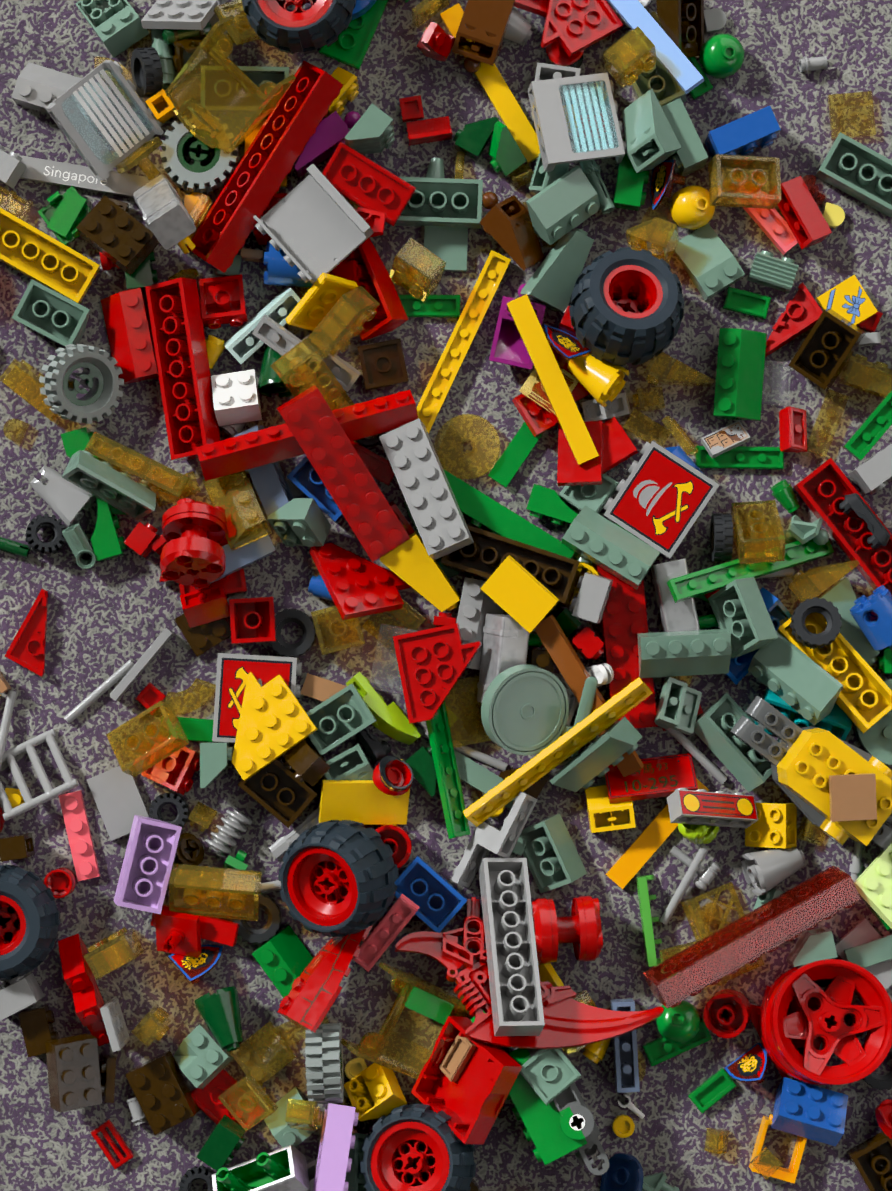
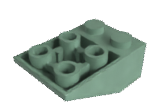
(113, 22)
(648, 133)
(350, 766)

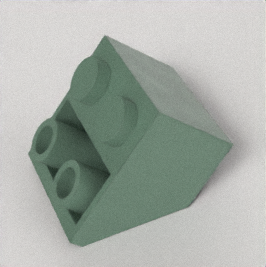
(300, 523)
(812, 946)

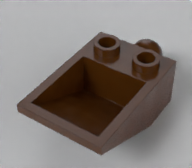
(482, 32)
(512, 229)

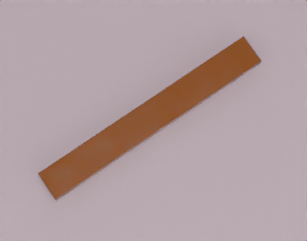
(575, 676)

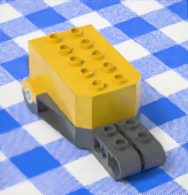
(802, 768)

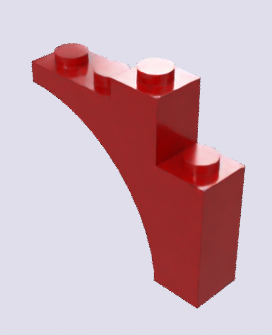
(83, 986)

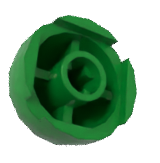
(722, 56)
(679, 1023)

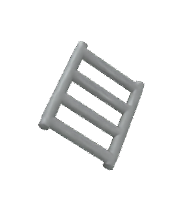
(50, 793)

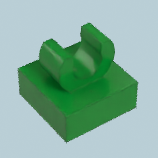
(237, 862)

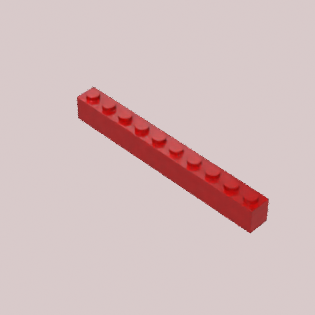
(279, 443)

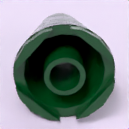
(268, 379)
(222, 1016)

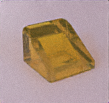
(810, 833)

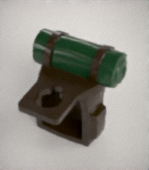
(184, 43)

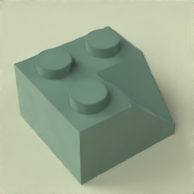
(201, 1056)

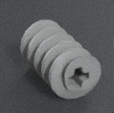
(229, 831)

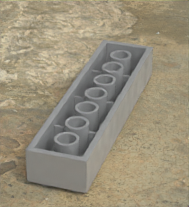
(511, 947)

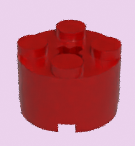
(402, 840)
(720, 1023)

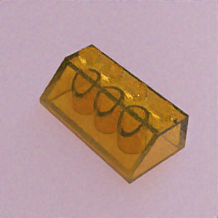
(243, 510)
(215, 892)

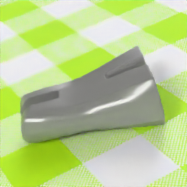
(62, 496)

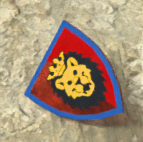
(662, 182)
(564, 344)
(195, 968)
(750, 1065)

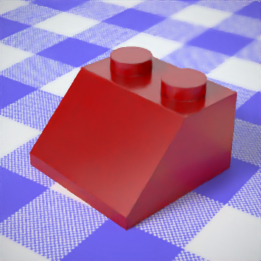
(252, 620)

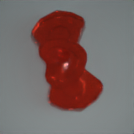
(810, 181)

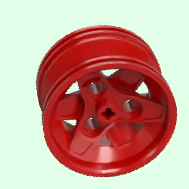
(832, 1006)

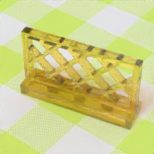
(700, 926)

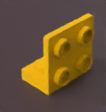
(774, 827)

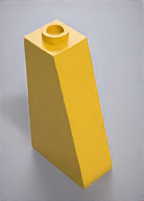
(422, 573)

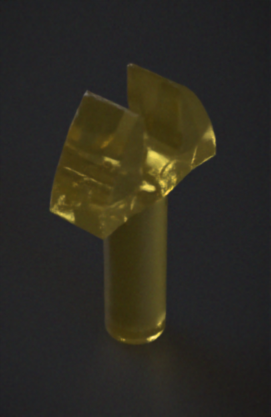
(459, 166)

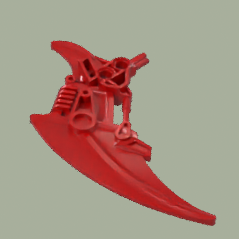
(565, 1019)

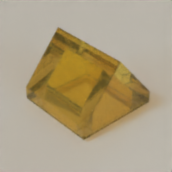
(521, 176)
(716, 1140)

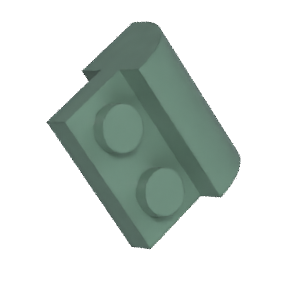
(678, 706)

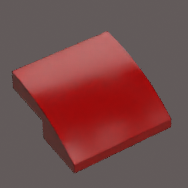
(535, 416)

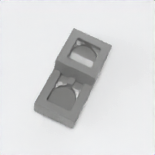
(595, 412)

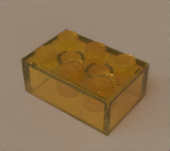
(744, 181)
(343, 322)
(758, 532)
(147, 739)
(111, 954)

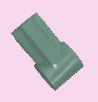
(79, 544)

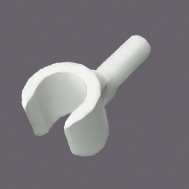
(631, 1106)

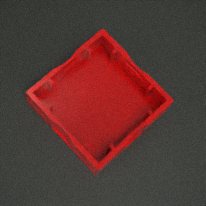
(478, 1092)

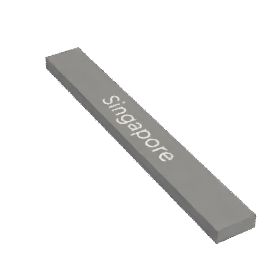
(80, 177)

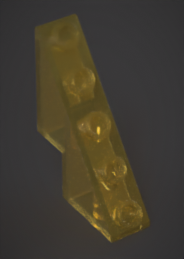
(137, 465)

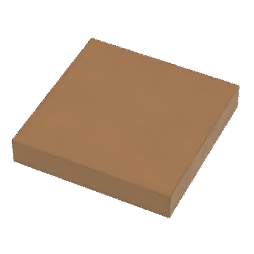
(852, 797)

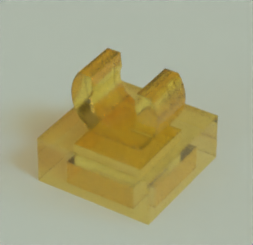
(202, 815)

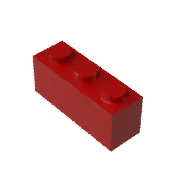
(802, 213)

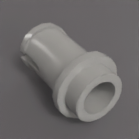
(812, 64)
(136, 1111)

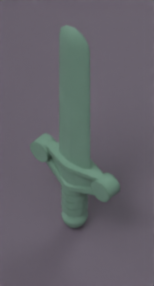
(585, 704)

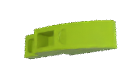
(389, 718)

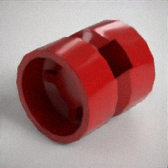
(61, 882)

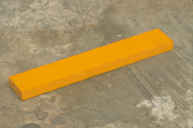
(644, 846)

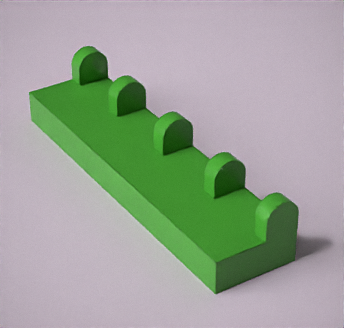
(646, 920)

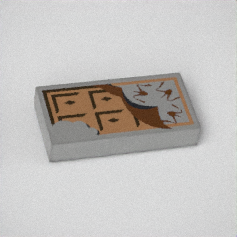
(725, 439)

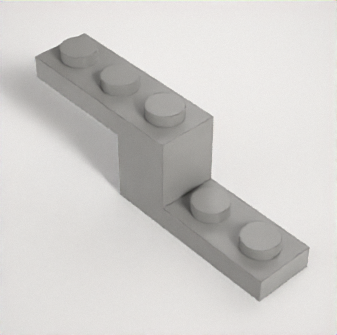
(283, 341)
(493, 839)

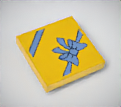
(848, 301)

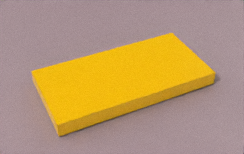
(361, 803)

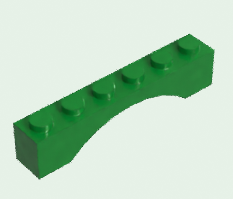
(548, 503)
(106, 538)

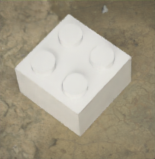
(236, 397)

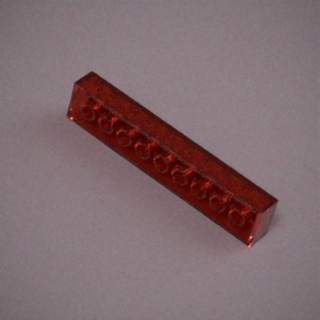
(751, 936)

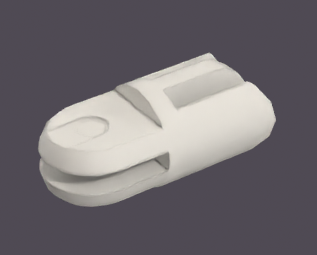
(602, 672)

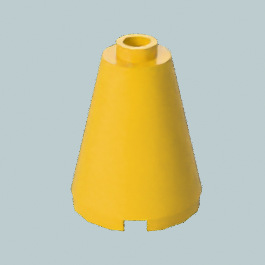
(598, 377)

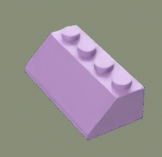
(147, 864)
(334, 1148)

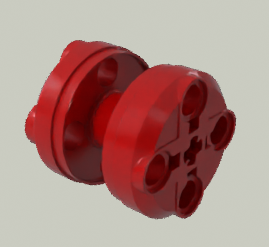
(193, 544)
(580, 928)

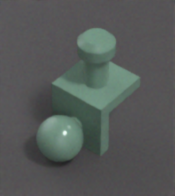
(806, 531)
(657, 1182)

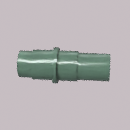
(166, 56)

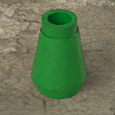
(785, 495)

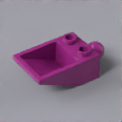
(325, 140)
(507, 342)

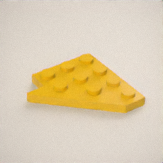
(268, 725)

